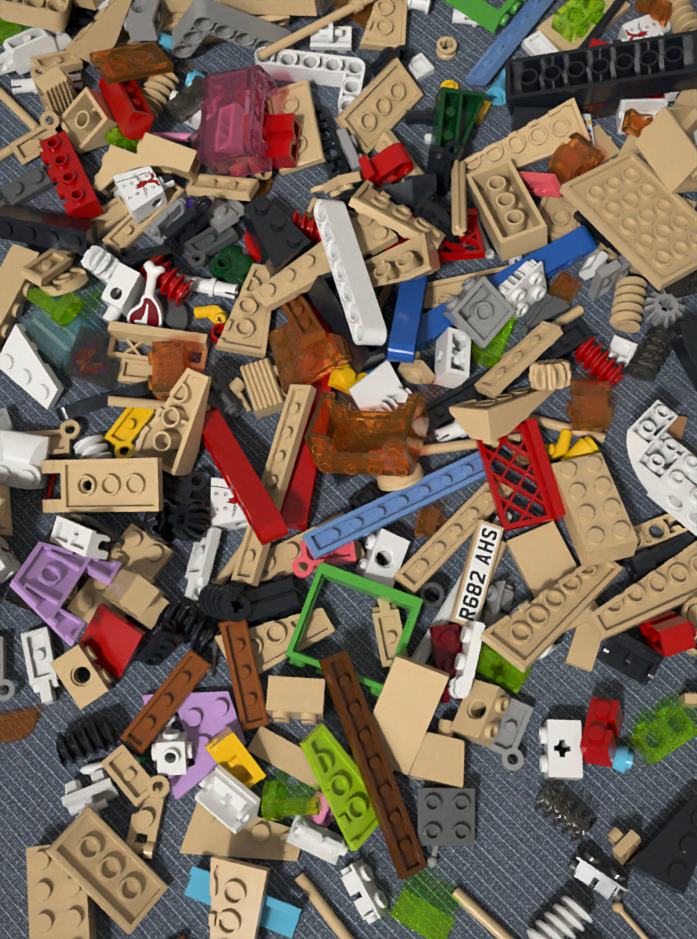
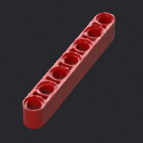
(242, 479)

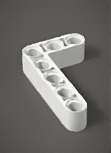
(319, 69)

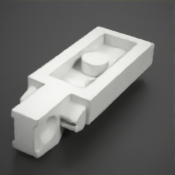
(201, 563)
(38, 655)

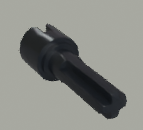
(646, 560)

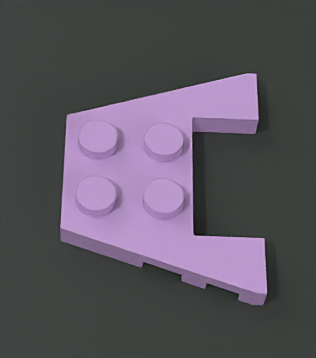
(50, 577)
(203, 718)

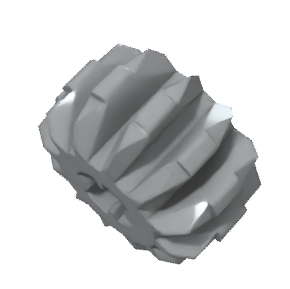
(663, 309)

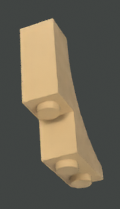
(152, 151)

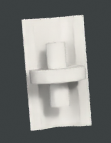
(332, 38)
(94, 795)

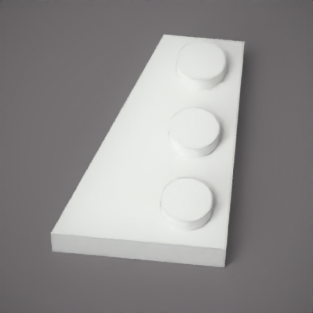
(27, 369)

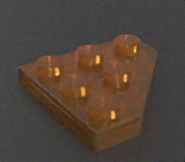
(305, 363)

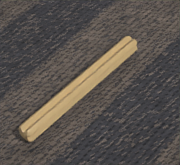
(458, 196)

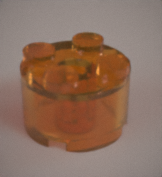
(574, 158)
(589, 405)

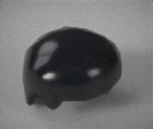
(158, 524)

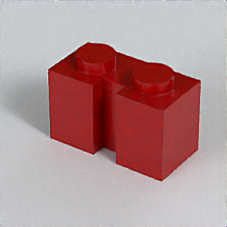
(282, 139)
(668, 633)
(601, 726)

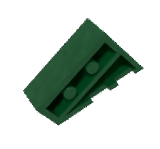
(454, 115)

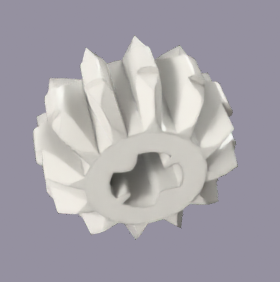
(100, 263)

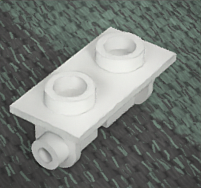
(316, 840)
(373, 902)

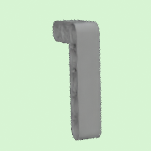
(226, 23)

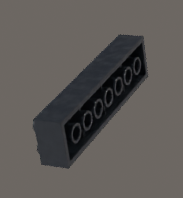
(604, 72)

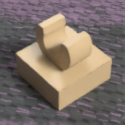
(624, 845)

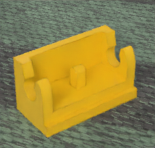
(234, 757)

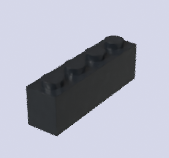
(47, 229)
(328, 303)

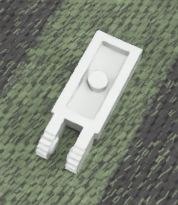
(466, 660)

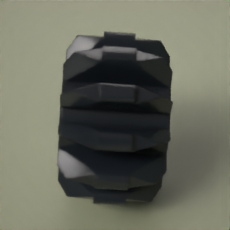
(191, 520)

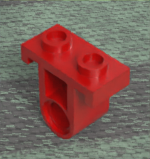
(387, 165)

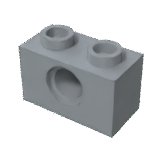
(145, 19)

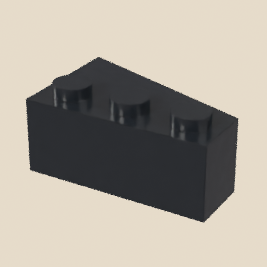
(273, 235)
(671, 851)

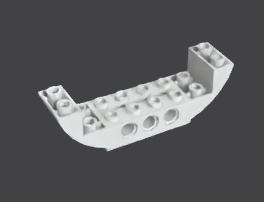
(664, 465)

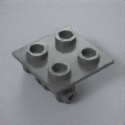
(446, 816)

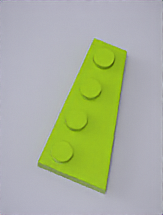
(341, 785)

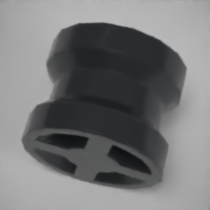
(361, 499)

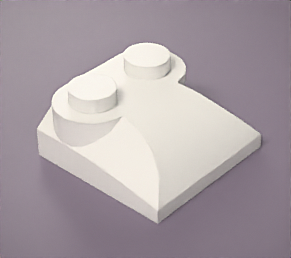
(22, 458)

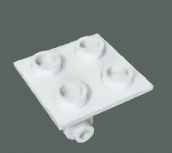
(525, 287)
(379, 390)

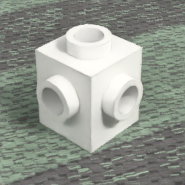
(172, 752)

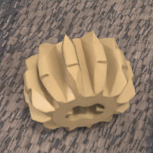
(550, 374)

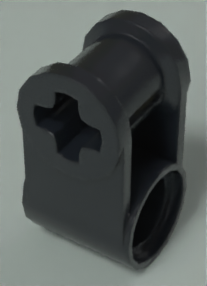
(388, 53)

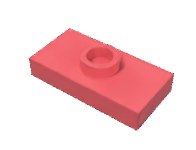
(541, 184)

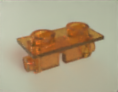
(658, 9)

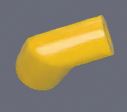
(212, 312)
(560, 448)

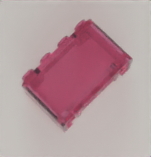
(234, 121)

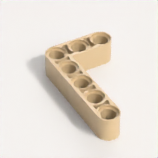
(42, 14)

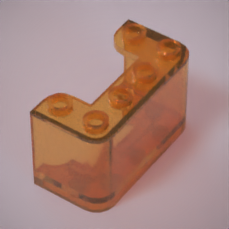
(367, 440)

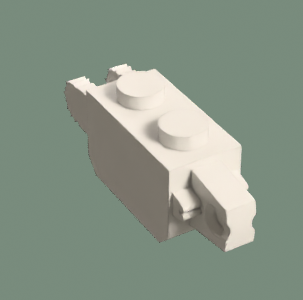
(30, 44)

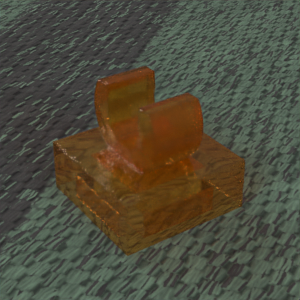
(565, 287)
(427, 521)

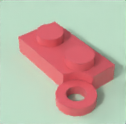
(342, 556)

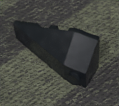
(404, 192)
(684, 342)

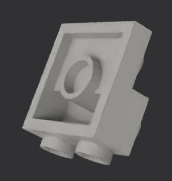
(478, 310)

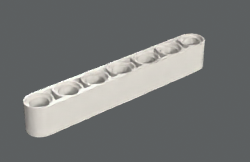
(350, 273)

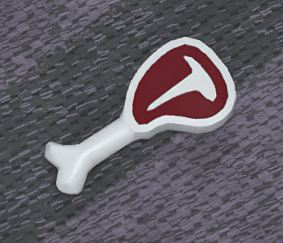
(149, 310)

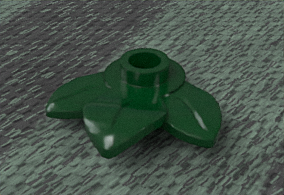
(233, 264)

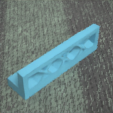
(275, 913)

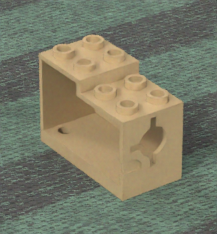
(672, 148)

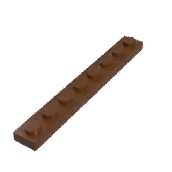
(373, 764)

